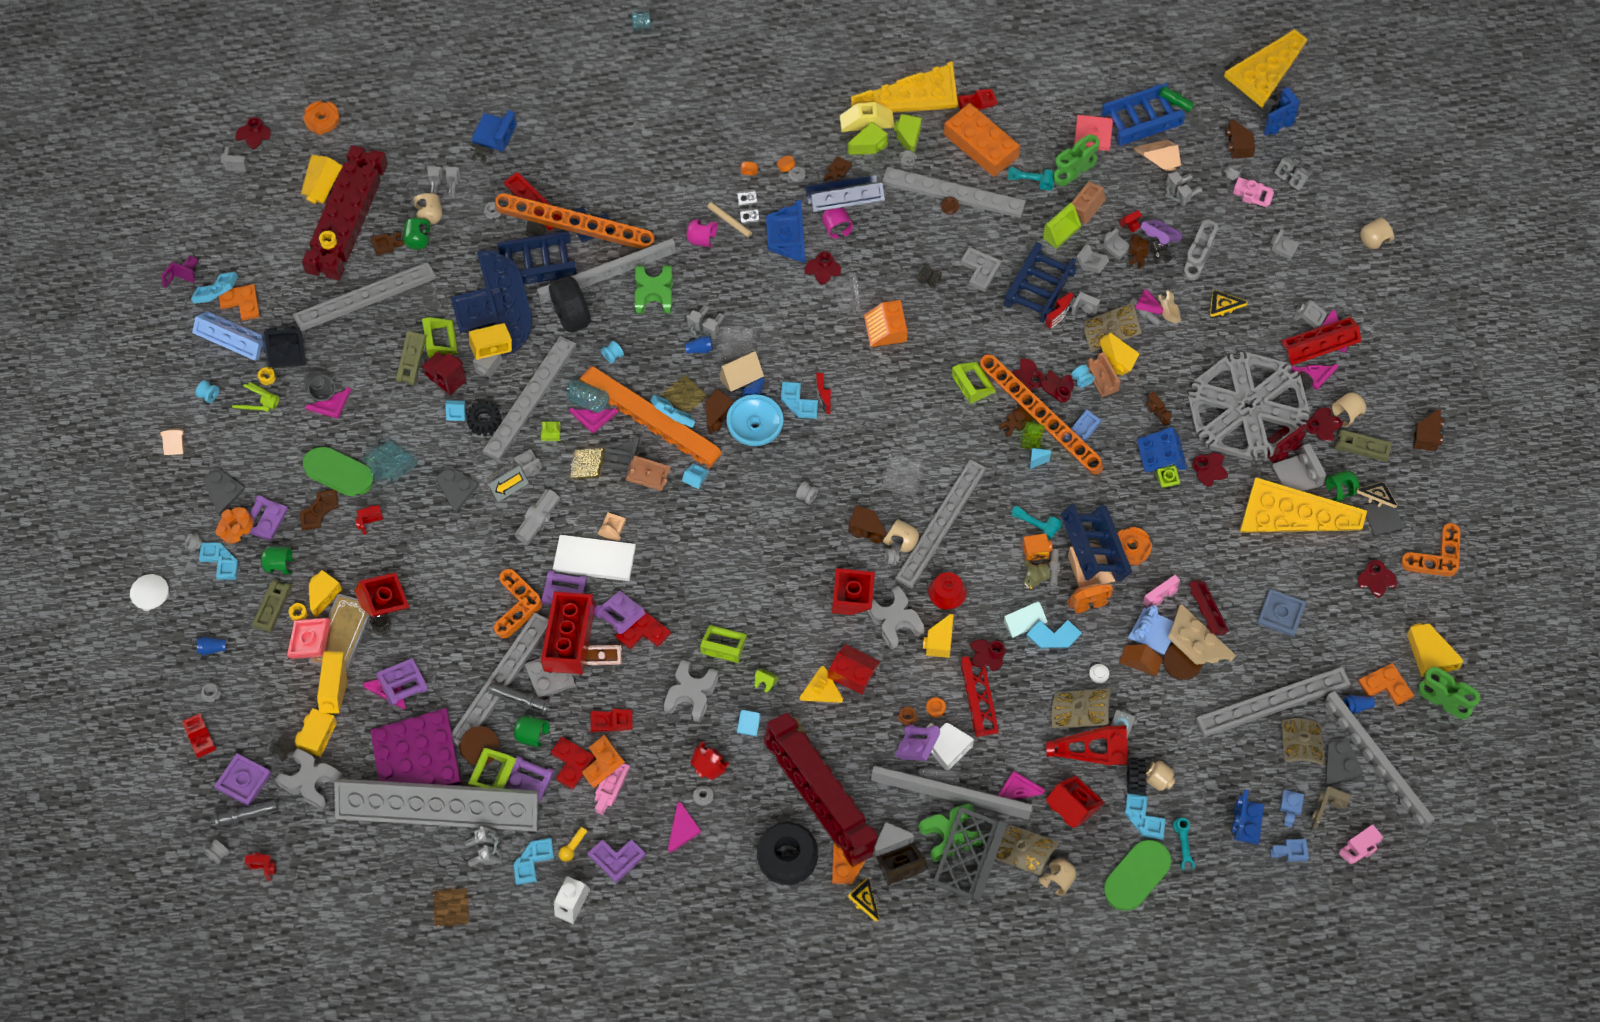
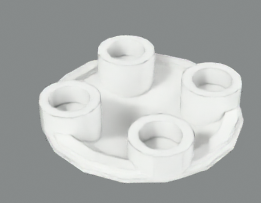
(149, 592)

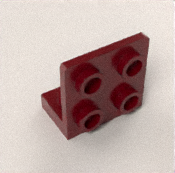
(1289, 443)

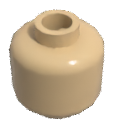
(1160, 775)

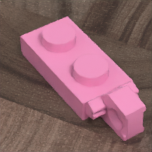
(610, 788)

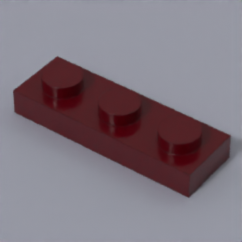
(1208, 607)

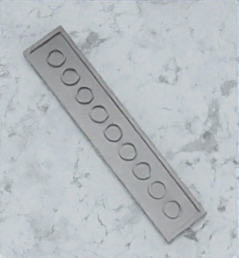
(436, 804)

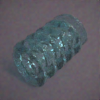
(587, 396)

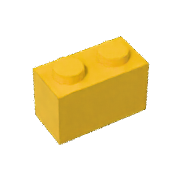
(490, 341)
(315, 732)

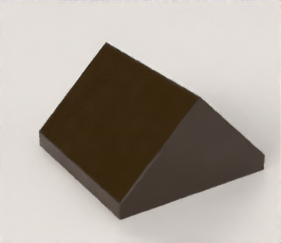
(901, 863)

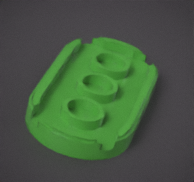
(337, 471)
(1137, 875)

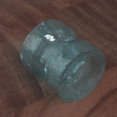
(641, 20)

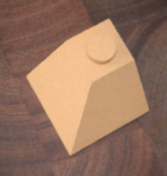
(1161, 153)
(1100, 577)

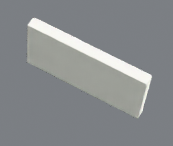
(594, 557)

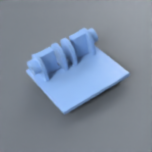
(1152, 630)

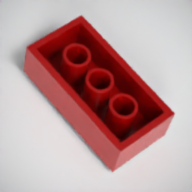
(568, 633)

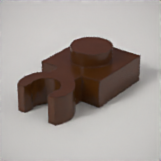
(838, 168)
(384, 244)
(1139, 249)
(1157, 407)
(1017, 420)

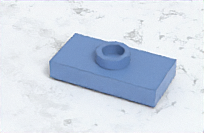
(1084, 426)

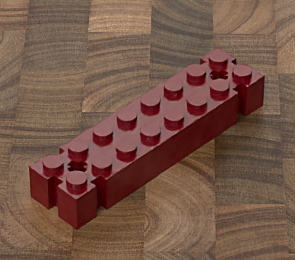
(345, 211)
(820, 789)

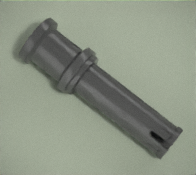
(529, 701)
(235, 815)

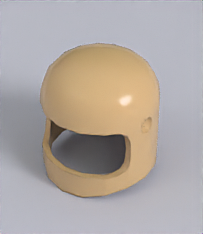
(433, 207)
(1375, 233)
(1353, 404)
(907, 532)
(1064, 878)

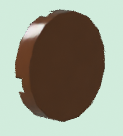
(1179, 664)
(475, 741)

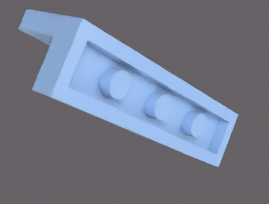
(228, 334)

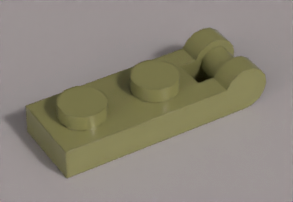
(411, 357)
(1363, 445)
(271, 606)

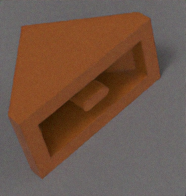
(1141, 658)

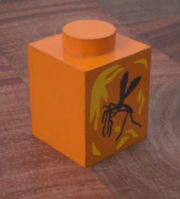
(1036, 547)

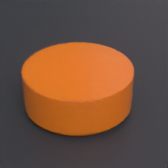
(786, 163)
(749, 168)
(935, 707)

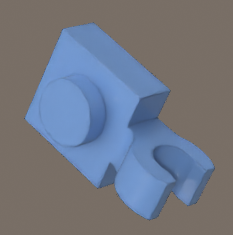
(1292, 805)
(1293, 849)

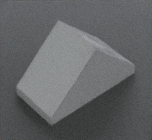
(892, 839)

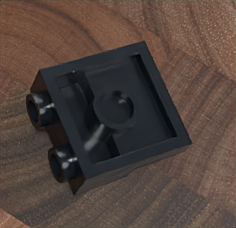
(283, 347)

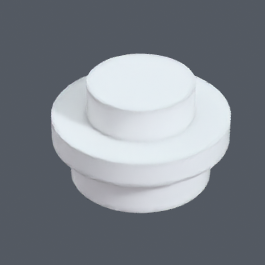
(1099, 673)

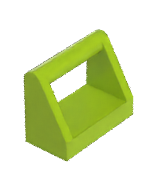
(1062, 226)
(434, 323)
(965, 385)
(723, 651)
(503, 774)

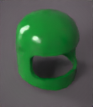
(413, 237)
(1344, 477)
(275, 558)
(528, 730)

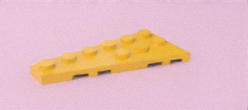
(1265, 69)
(916, 93)
(1285, 509)

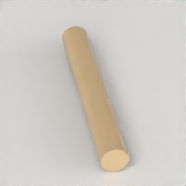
(729, 219)

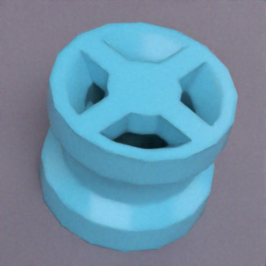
(612, 352)
(1083, 376)
(207, 391)

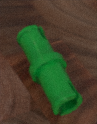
(1176, 98)

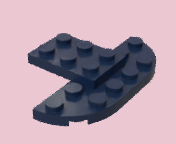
(499, 303)

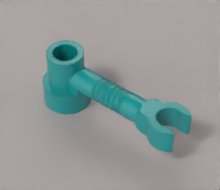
(1046, 179)
(1049, 527)
(1186, 857)

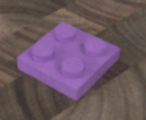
(243, 780)

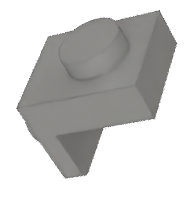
(1091, 261)

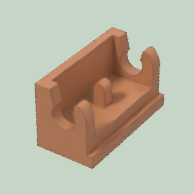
(1089, 201)
(1105, 376)
(647, 473)

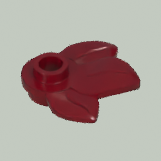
(252, 134)
(823, 270)
(1027, 373)
(1058, 387)
(1326, 424)
(1211, 470)
(1377, 581)
(986, 656)

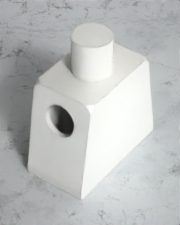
(951, 745)
(571, 898)

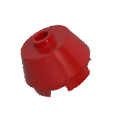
(947, 591)
(708, 762)

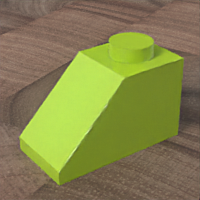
(908, 131)
(868, 141)

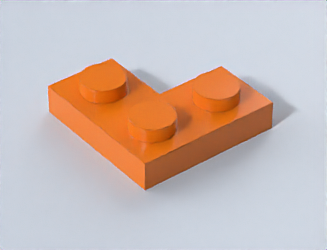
(245, 298)
(1387, 679)
(607, 761)

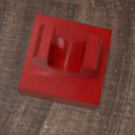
(1132, 221)

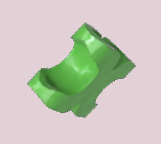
(1076, 160)
(653, 289)
(1448, 693)
(943, 826)

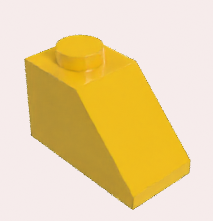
(1119, 354)
(322, 592)
(939, 638)

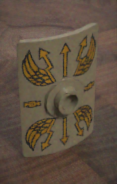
(1120, 322)
(1081, 708)
(1302, 740)
(1025, 849)

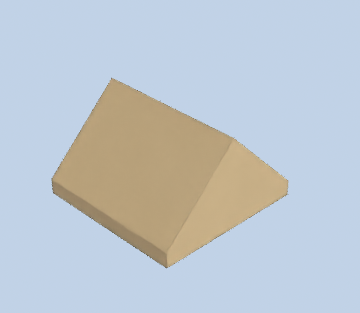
(741, 371)

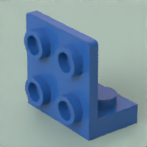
(1285, 113)
(495, 131)
(1161, 450)
(1247, 820)

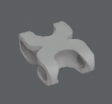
(1200, 250)
(895, 617)
(691, 690)
(308, 779)

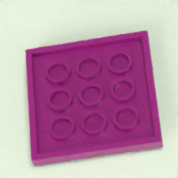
(417, 750)

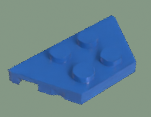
(786, 232)

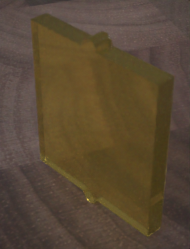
(684, 394)
(587, 463)

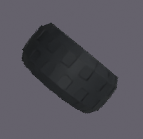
(569, 304)
(790, 871)

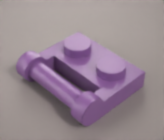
(1161, 230)
(270, 519)
(550, 588)
(624, 608)
(398, 676)
(917, 748)
(523, 782)

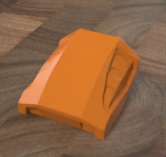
(1094, 593)

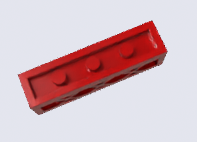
(521, 188)
(1322, 341)
(973, 700)

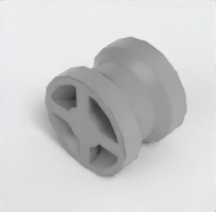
(807, 492)
(216, 852)

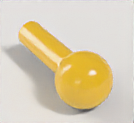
(567, 852)

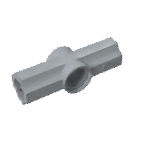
(537, 516)

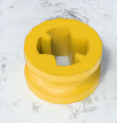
(327, 235)
(262, 379)
(298, 606)

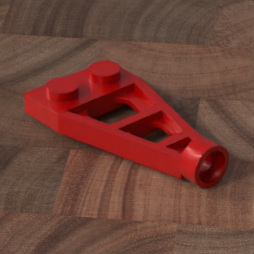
(1116, 746)

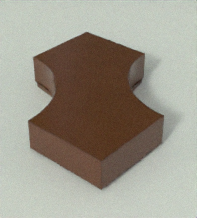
(325, 502)

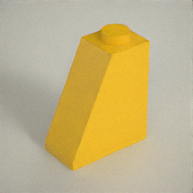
(320, 178)
(1432, 650)
(332, 682)

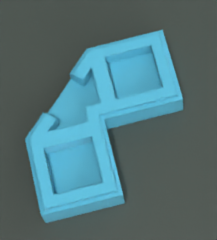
(208, 293)
(800, 407)
(667, 408)
(227, 563)
(1062, 638)
(1146, 825)
(535, 851)

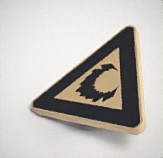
(1379, 493)

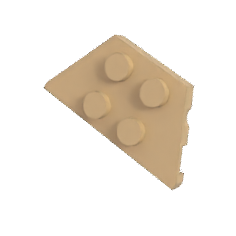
(1196, 639)

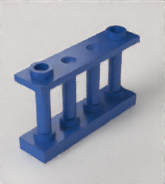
(1141, 129)

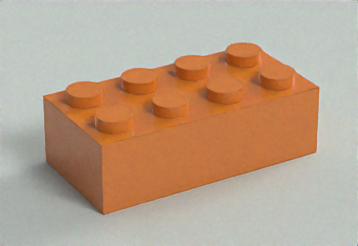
(981, 140)

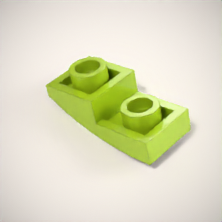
(1167, 476)

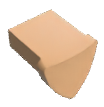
(173, 441)
(612, 527)

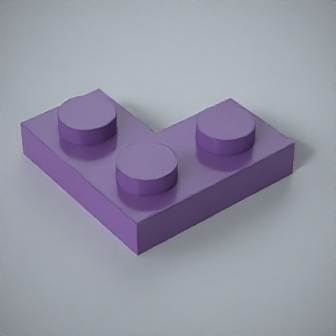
(616, 864)

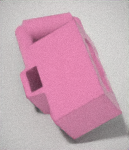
(1252, 191)
(1361, 844)

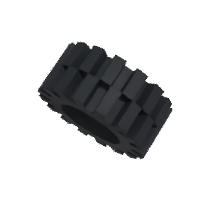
(479, 409)
(1136, 775)

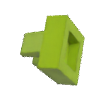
(550, 431)
(765, 676)

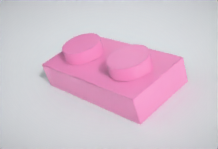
(1156, 596)

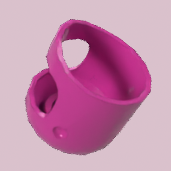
(835, 216)
(699, 234)

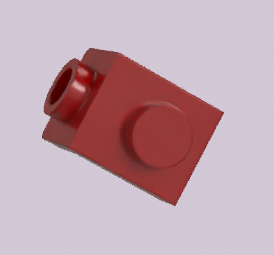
(368, 515)
(261, 861)

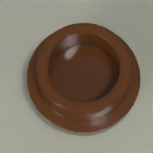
(950, 205)

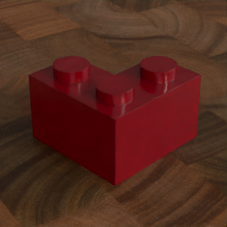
(445, 372)

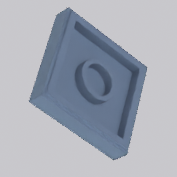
(1281, 612)

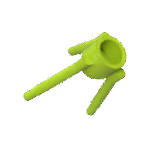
(268, 399)

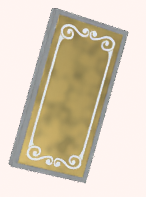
(345, 630)

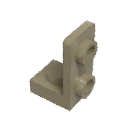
(1336, 798)

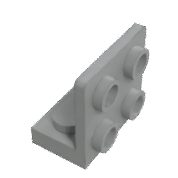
(1301, 471)

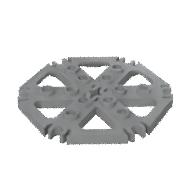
(1244, 393)

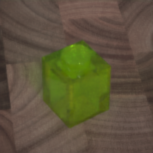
(1032, 436)

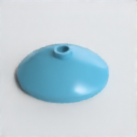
(751, 411)

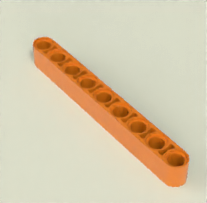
(567, 215)
(655, 420)
(1047, 420)

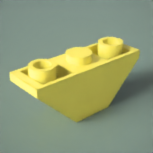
(863, 114)

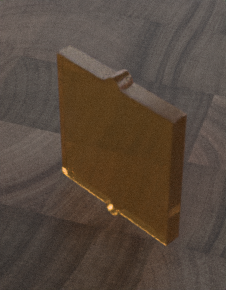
(451, 907)

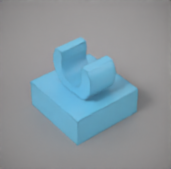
(455, 410)

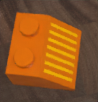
(886, 324)

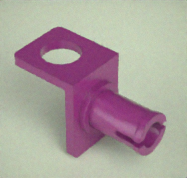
(182, 271)

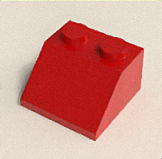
(852, 591)
(381, 595)
(853, 669)
(1074, 801)

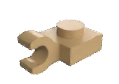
(1171, 310)

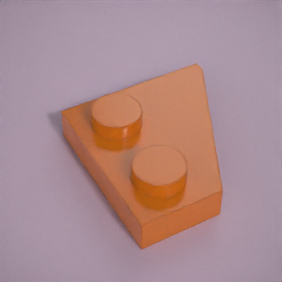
(842, 871)

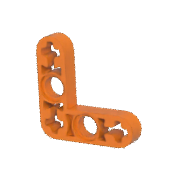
(1444, 557)
(522, 606)

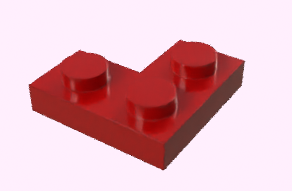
(646, 627)
(575, 759)

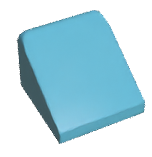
(1039, 457)
(695, 475)
(749, 722)

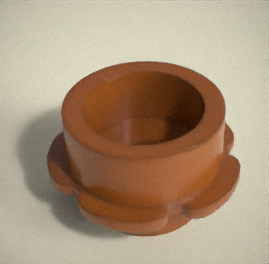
(907, 711)

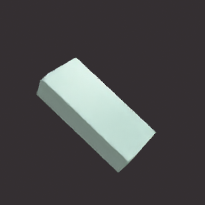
(1024, 619)

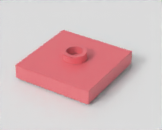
(1096, 126)
(308, 638)

